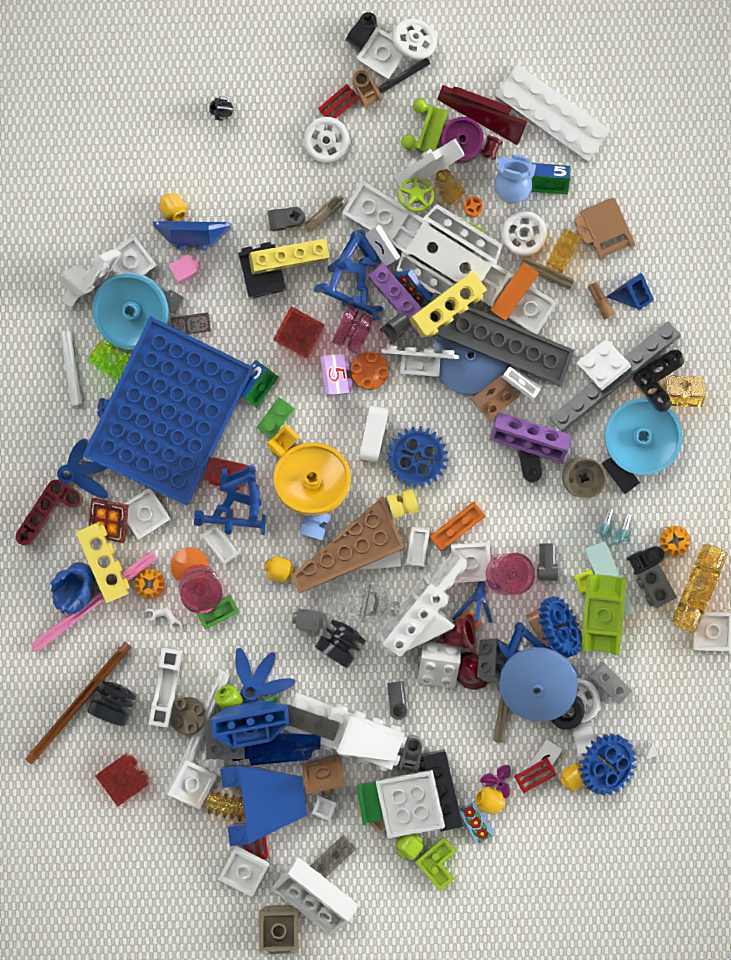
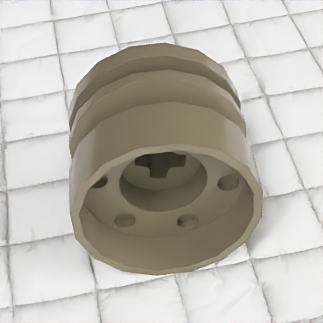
(587, 488)

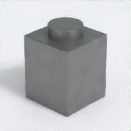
(307, 619)

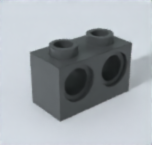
(660, 583)
(490, 660)

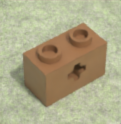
(494, 397)

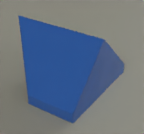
(633, 293)

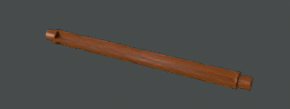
(78, 703)

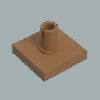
(323, 775)

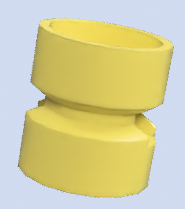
(403, 503)

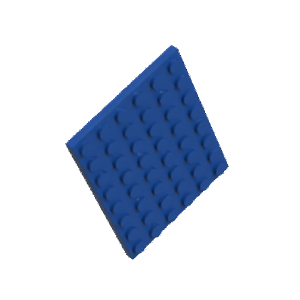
(168, 411)

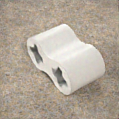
(582, 737)

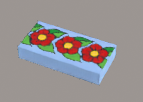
(476, 822)

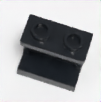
(262, 283)

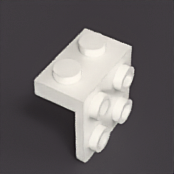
(439, 664)

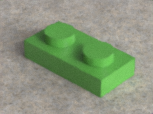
(275, 417)
(223, 611)

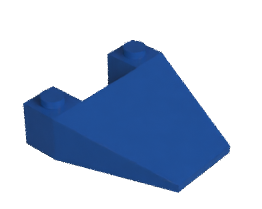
(269, 801)

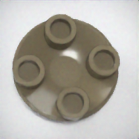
(188, 716)

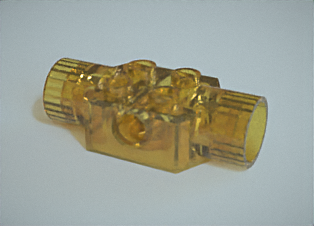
(695, 600)

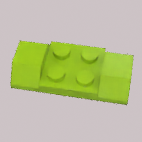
(603, 613)

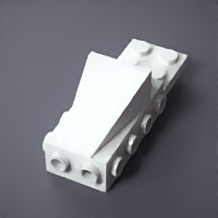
(420, 613)
(357, 735)

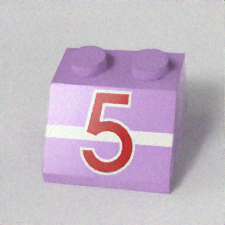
(335, 375)

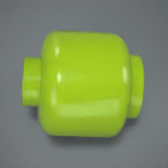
(228, 698)
(409, 846)

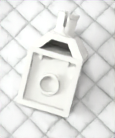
(81, 282)

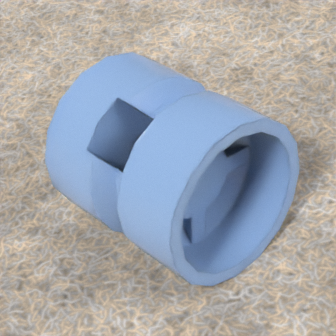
(314, 526)

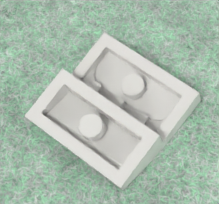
(522, 382)

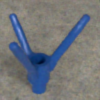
(479, 597)

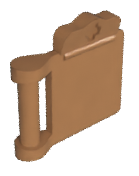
(602, 224)

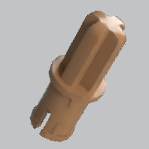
(601, 301)

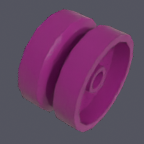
(469, 130)

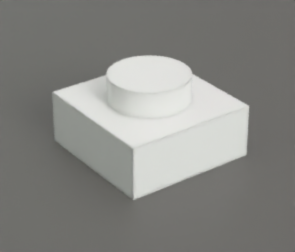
(324, 807)

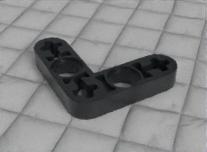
(652, 379)

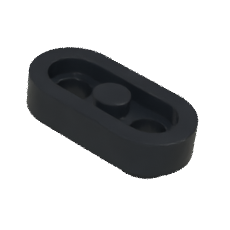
(528, 464)

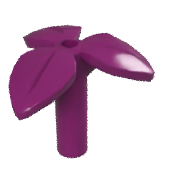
(502, 772)

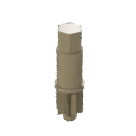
(328, 209)

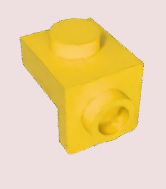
(282, 441)

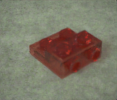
(123, 778)

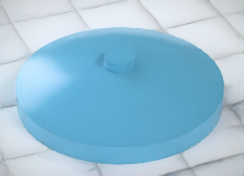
(124, 307)
(642, 437)

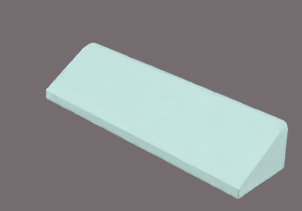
(603, 564)

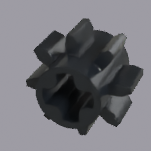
(221, 108)

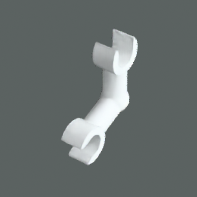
(166, 611)

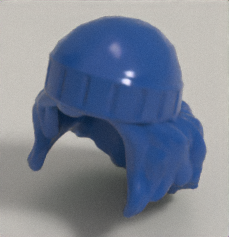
(73, 588)

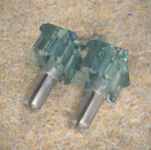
(605, 528)

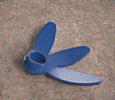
(78, 470)
(255, 684)

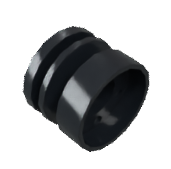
(340, 643)
(112, 702)

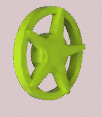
(416, 194)

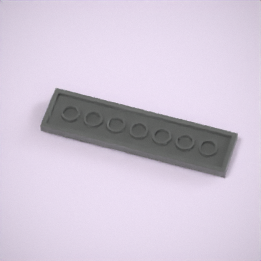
(506, 343)

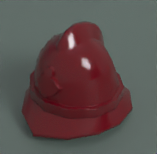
(462, 633)
(468, 672)

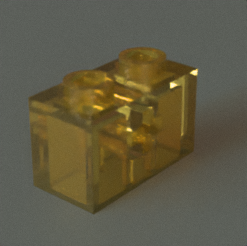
(563, 250)
(685, 390)

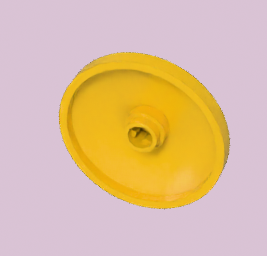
(312, 479)

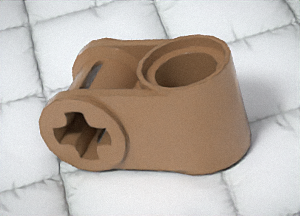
(366, 90)
(534, 619)

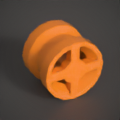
(472, 203)

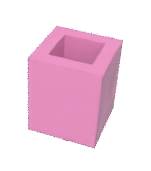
(184, 268)

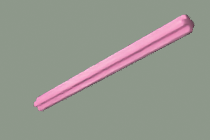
(94, 601)

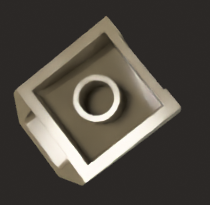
(278, 930)

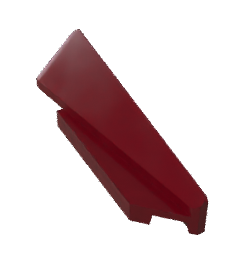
(484, 111)

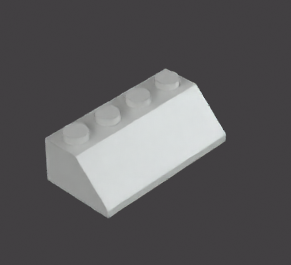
(315, 897)

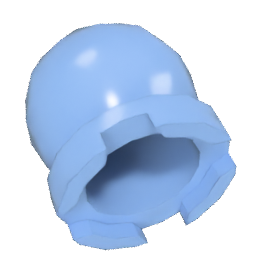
(514, 178)

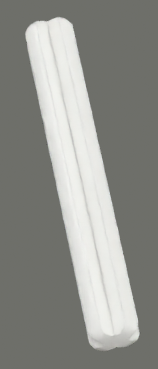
(71, 370)

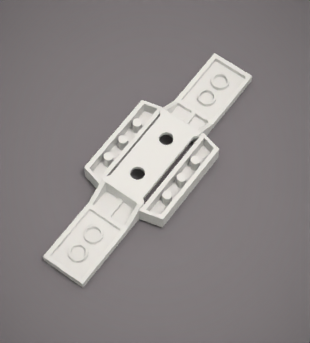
(413, 234)

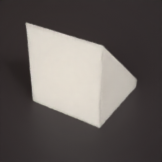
(651, 752)

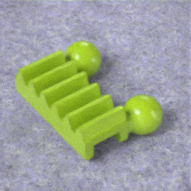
(431, 130)

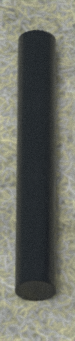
(404, 75)

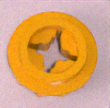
(667, 535)
(150, 574)

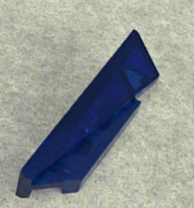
(283, 749)

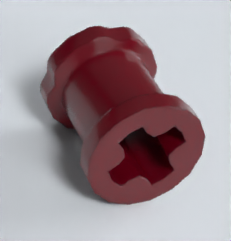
(491, 147)

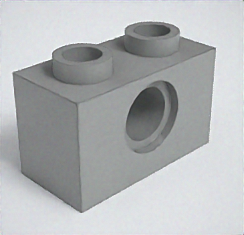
(610, 683)

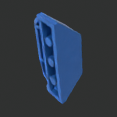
(192, 233)
(249, 723)

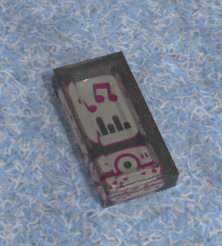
(192, 323)

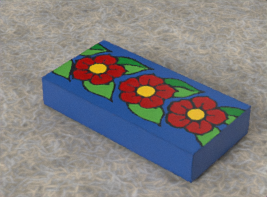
(413, 286)

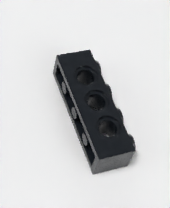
(439, 759)

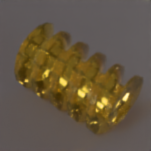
(225, 805)

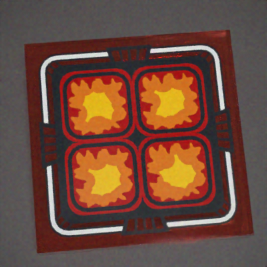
(112, 516)

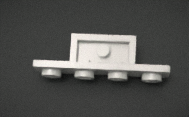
(430, 163)
(420, 363)

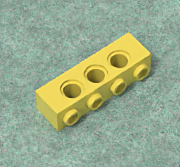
(288, 256)
(422, 320)
(109, 591)

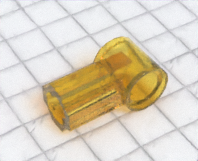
(449, 187)

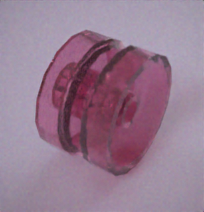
(354, 330)
(510, 574)
(200, 588)

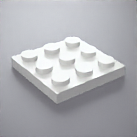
(410, 804)

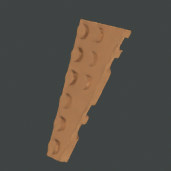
(358, 545)

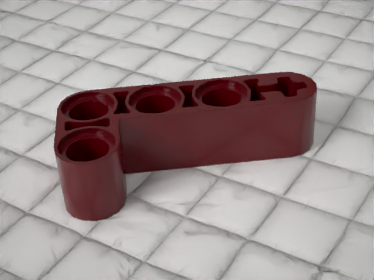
(44, 514)

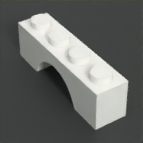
(166, 687)

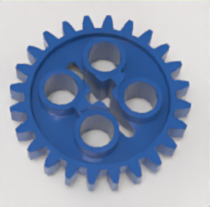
(423, 440)
(555, 614)
(598, 775)

